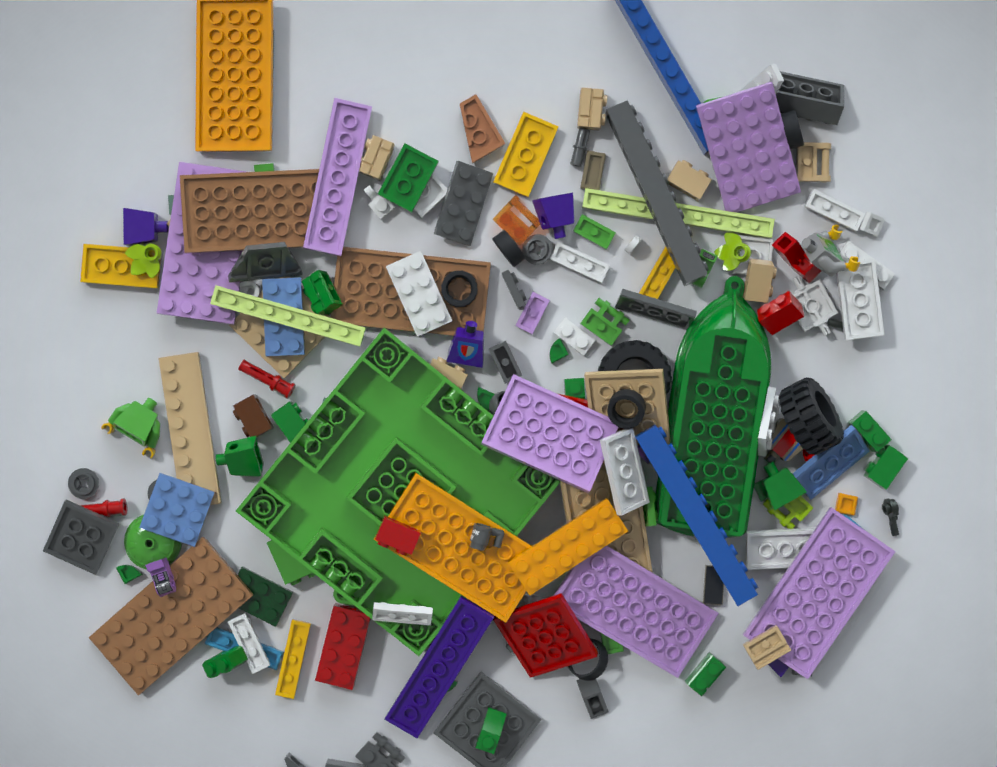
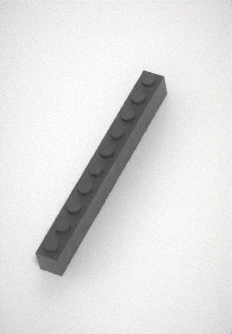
(656, 193)

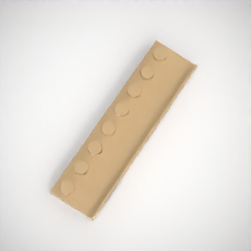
(189, 421)

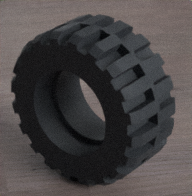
(637, 350)
(811, 416)

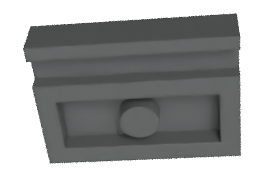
(511, 280)

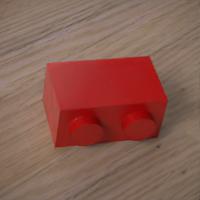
(780, 313)
(397, 535)

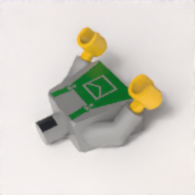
(825, 255)

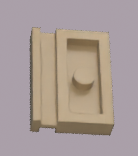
(767, 647)

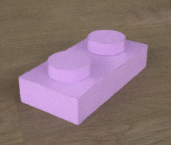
(532, 313)

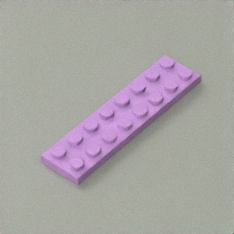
(337, 177)

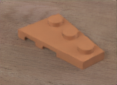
(480, 130)

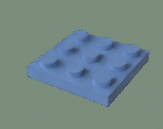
(177, 509)

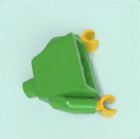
(137, 423)

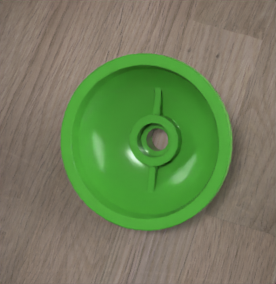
(140, 553)

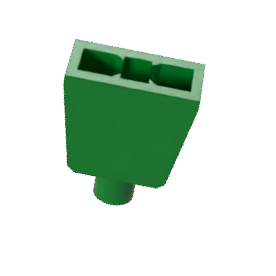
(242, 457)
(780, 486)

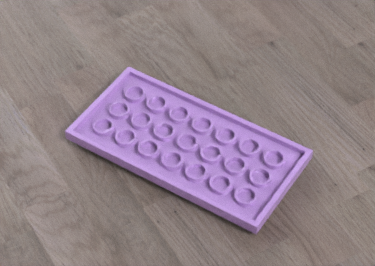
(192, 277)
(821, 590)
(637, 609)

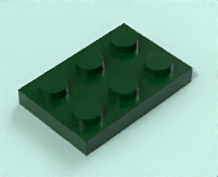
(268, 598)

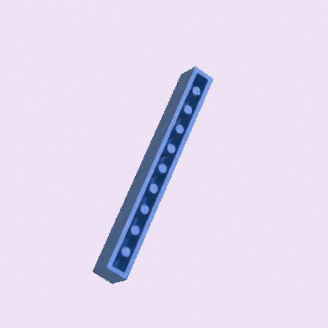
(664, 65)
(696, 515)

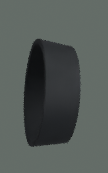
(601, 666)

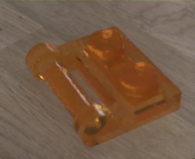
(512, 224)

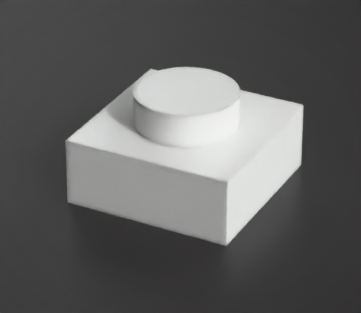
(872, 223)

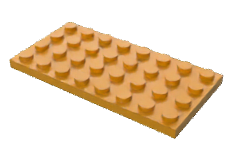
(234, 75)
(446, 550)

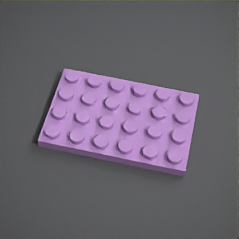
(748, 148)
(549, 433)

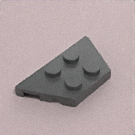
(264, 262)

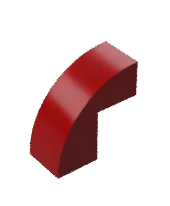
(795, 257)

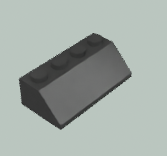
(811, 98)

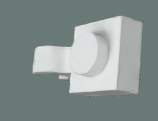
(378, 204)

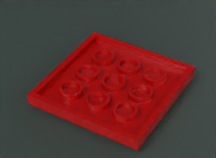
(546, 636)

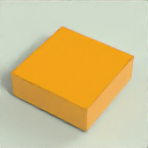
(846, 504)

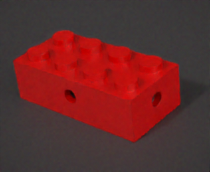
(343, 646)

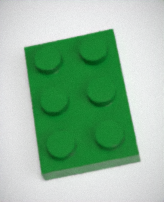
(408, 177)

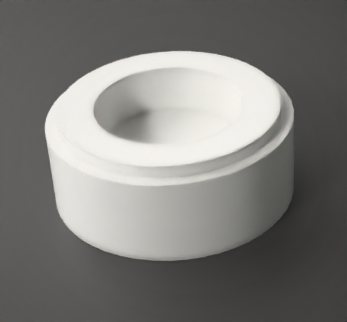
(633, 244)

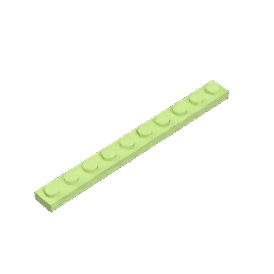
(693, 215)

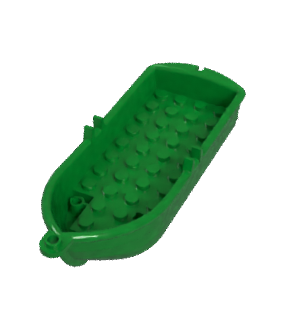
(718, 410)

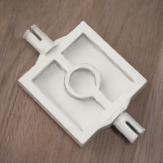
(816, 305)

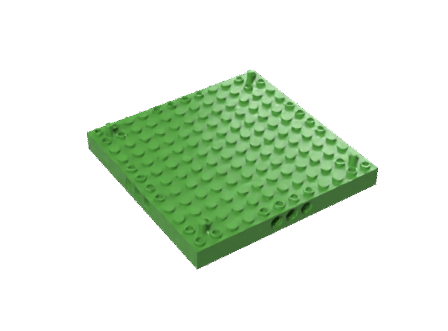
(356, 460)

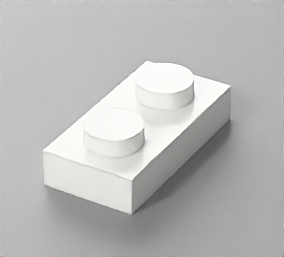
(574, 336)

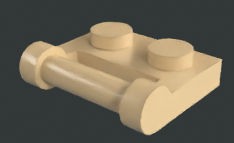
(807, 162)

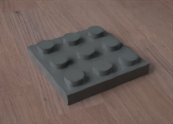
(80, 537)

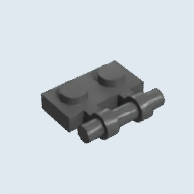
(372, 757)

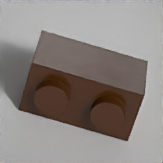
(252, 416)

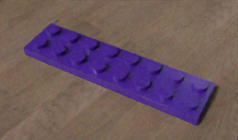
(439, 667)

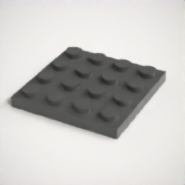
(466, 718)

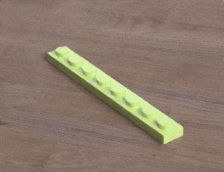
(287, 315)

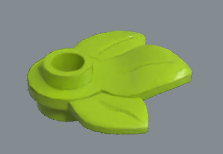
(731, 251)
(142, 261)

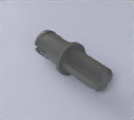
(580, 147)

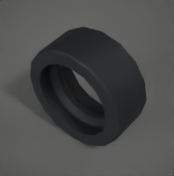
(792, 129)
(509, 248)
(459, 274)
(623, 422)

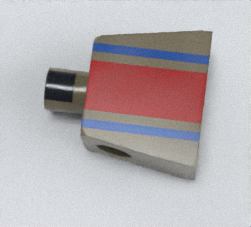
(783, 443)

